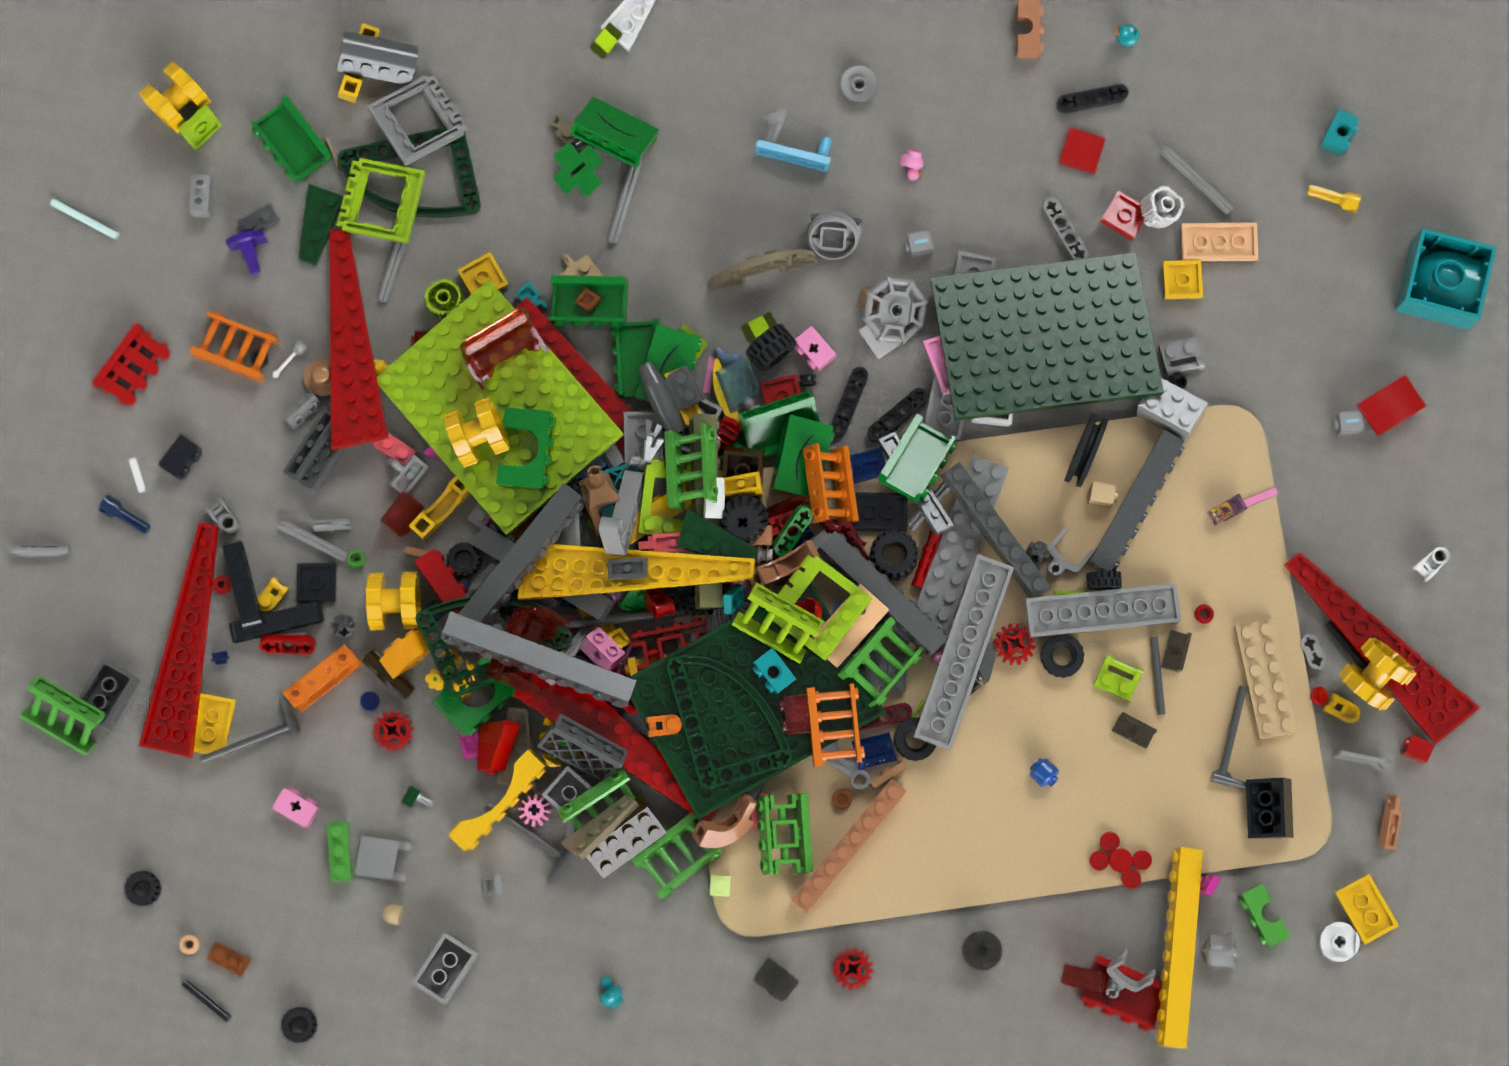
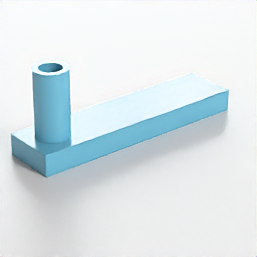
(815, 161)

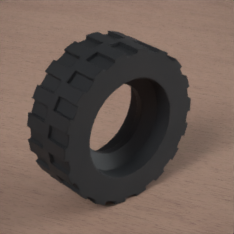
(1062, 641)
(902, 746)

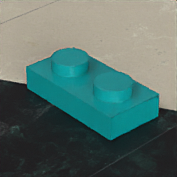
(733, 599)

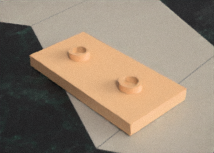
(1219, 241)
(862, 626)

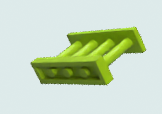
(786, 610)

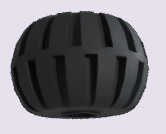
(744, 507)

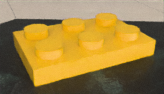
(213, 723)
(1366, 909)

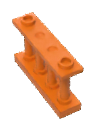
(237, 365)
(843, 483)
(322, 678)
(819, 736)

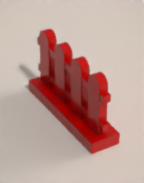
(121, 370)

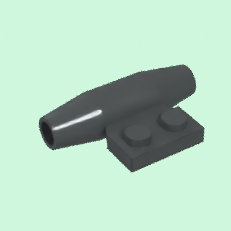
(668, 395)
(885, 666)

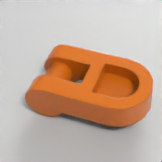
(670, 725)

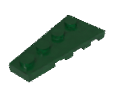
(709, 539)

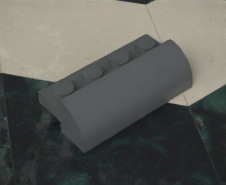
(377, 58)
(314, 455)

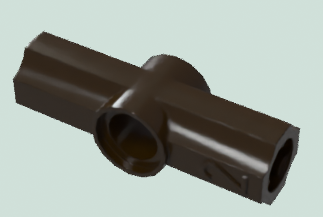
(398, 684)

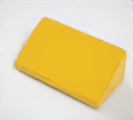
(743, 484)

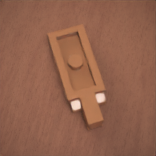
(1390, 823)

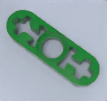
(800, 529)

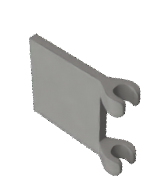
(1359, 758)
(378, 858)

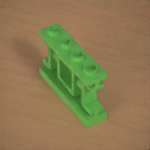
(799, 834)

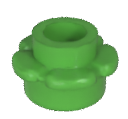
(351, 559)

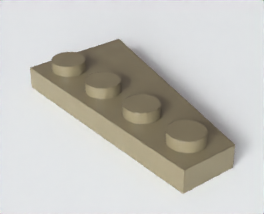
(521, 744)
(599, 828)

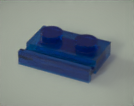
(867, 465)
(877, 750)

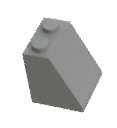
(575, 533)

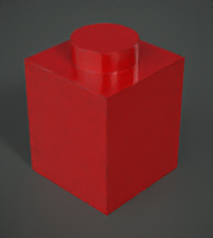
(1417, 749)

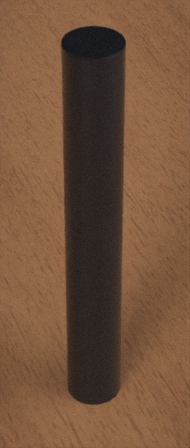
(1346, 645)
(206, 1000)

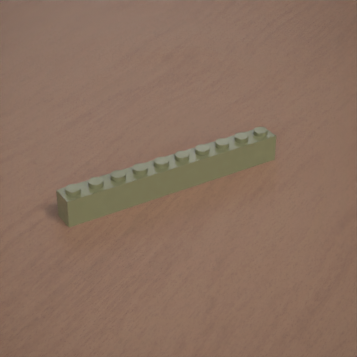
(706, 595)

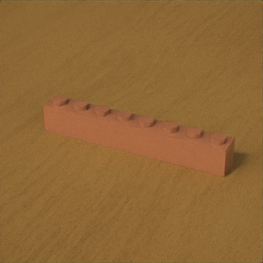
(848, 845)

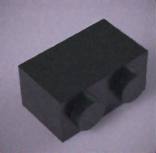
(180, 457)

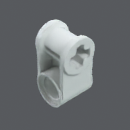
(1429, 565)

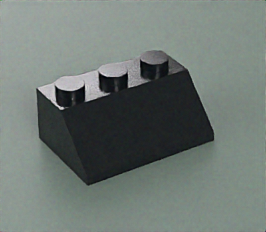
(1269, 808)

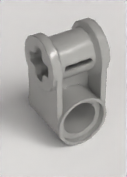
(221, 514)

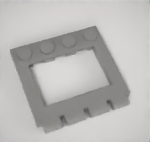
(395, 134)

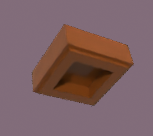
(588, 300)

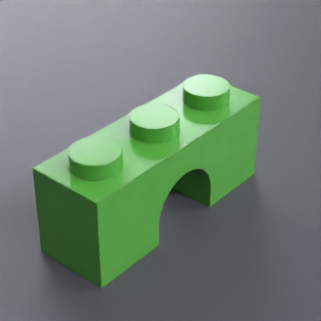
(339, 853)
(1269, 932)

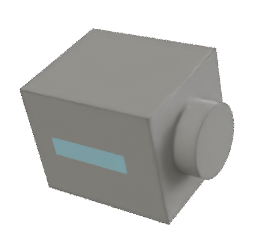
(919, 244)
(1348, 422)

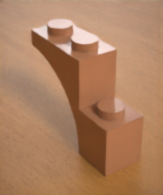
(783, 567)

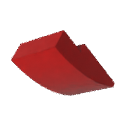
(1391, 405)

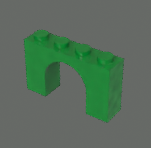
(534, 474)
(467, 718)

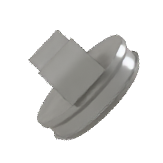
(833, 221)

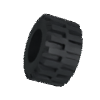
(771, 347)
(894, 538)

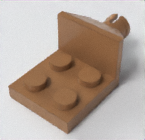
(597, 492)

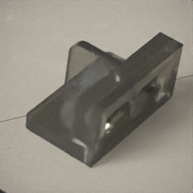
(1176, 651)
(1133, 730)

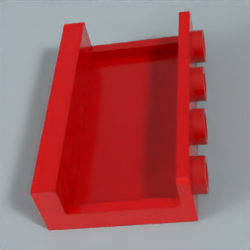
(1129, 1005)

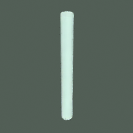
(85, 219)

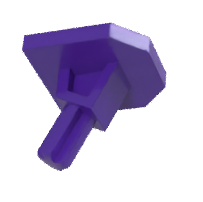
(247, 242)

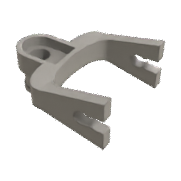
(648, 450)
(1061, 562)
(1118, 981)

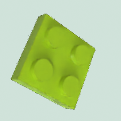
(200, 127)

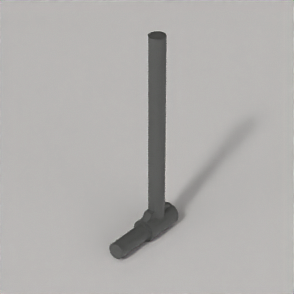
(289, 726)
(1221, 775)
(562, 857)

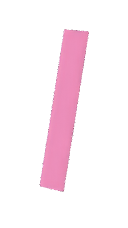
(709, 375)
(1262, 496)

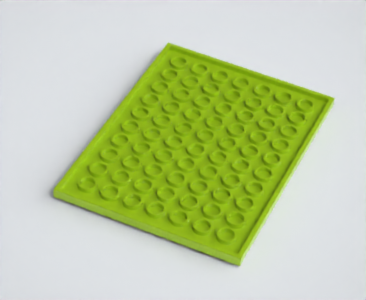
(436, 381)

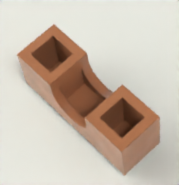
(1029, 45)

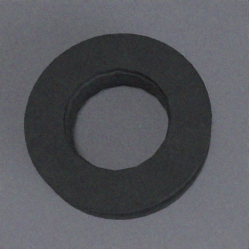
(1086, 450)

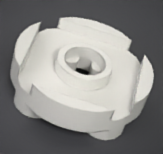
(1346, 950)

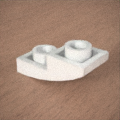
(715, 510)

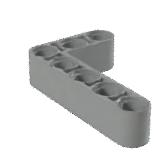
(618, 530)

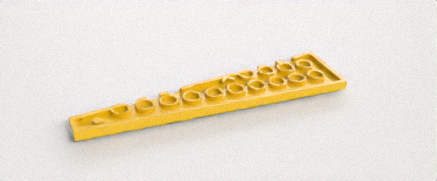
(584, 571)

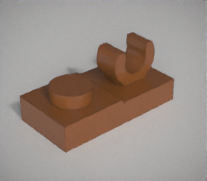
(228, 959)

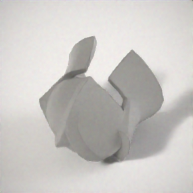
(1219, 951)

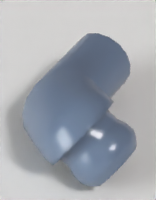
(726, 358)

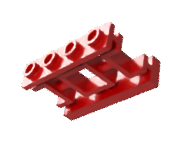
(669, 635)

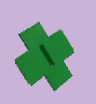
(571, 163)

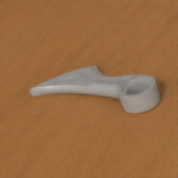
(848, 767)

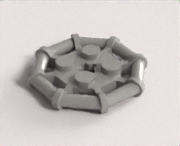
(885, 314)

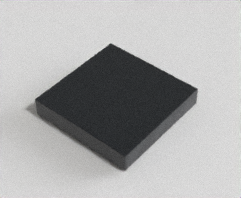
(316, 582)

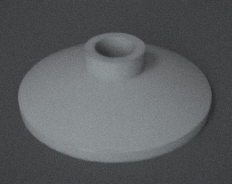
(859, 75)

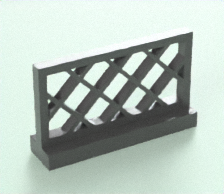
(585, 741)

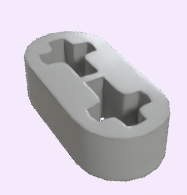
(1308, 654)

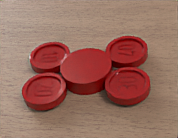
(1120, 860)

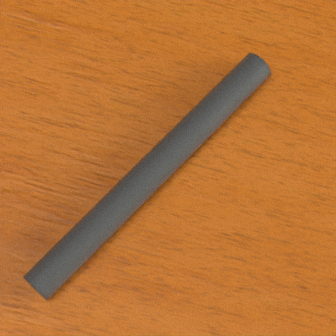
(1157, 675)

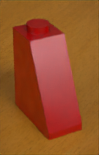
(495, 745)

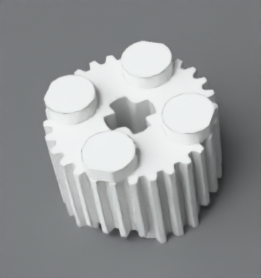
(1161, 207)

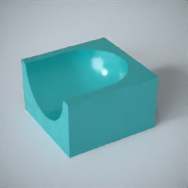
(1445, 278)

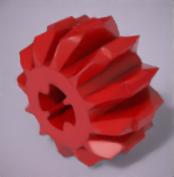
(727, 431)

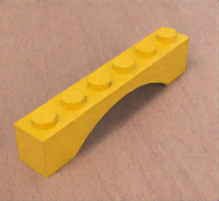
(526, 770)

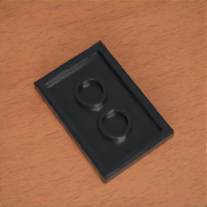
(881, 511)

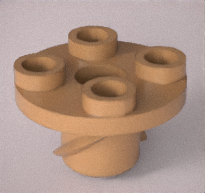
(318, 377)

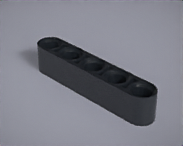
(242, 585)
(279, 622)

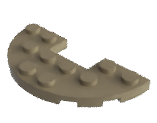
(755, 265)

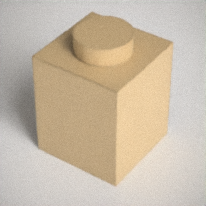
(1102, 494)

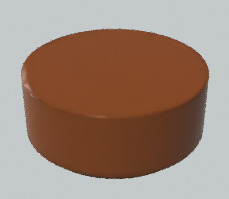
(842, 799)

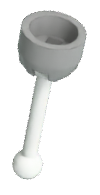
(298, 348)

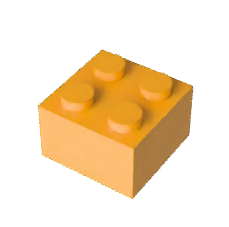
(405, 653)

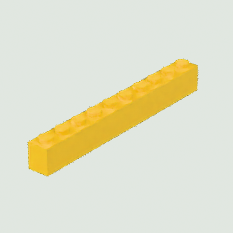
(1179, 948)

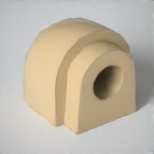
(393, 913)

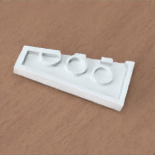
(629, 20)

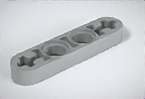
(1067, 229)

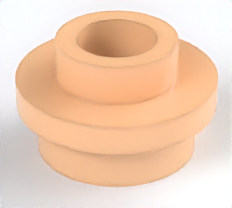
(183, 944)

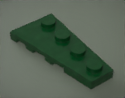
(319, 218)

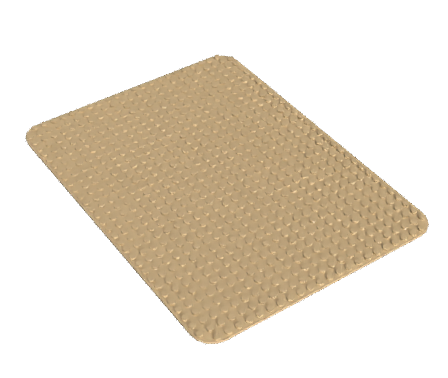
(972, 814)

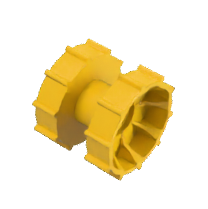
(175, 97)
(475, 432)
(393, 600)
(1371, 681)

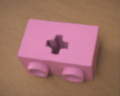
(812, 339)
(602, 650)
(285, 803)

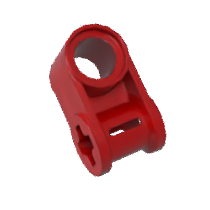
(658, 603)

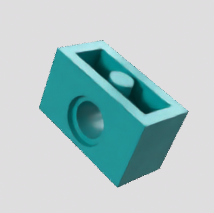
(1332, 140)
(784, 675)

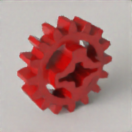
(1022, 649)
(387, 737)
(858, 976)

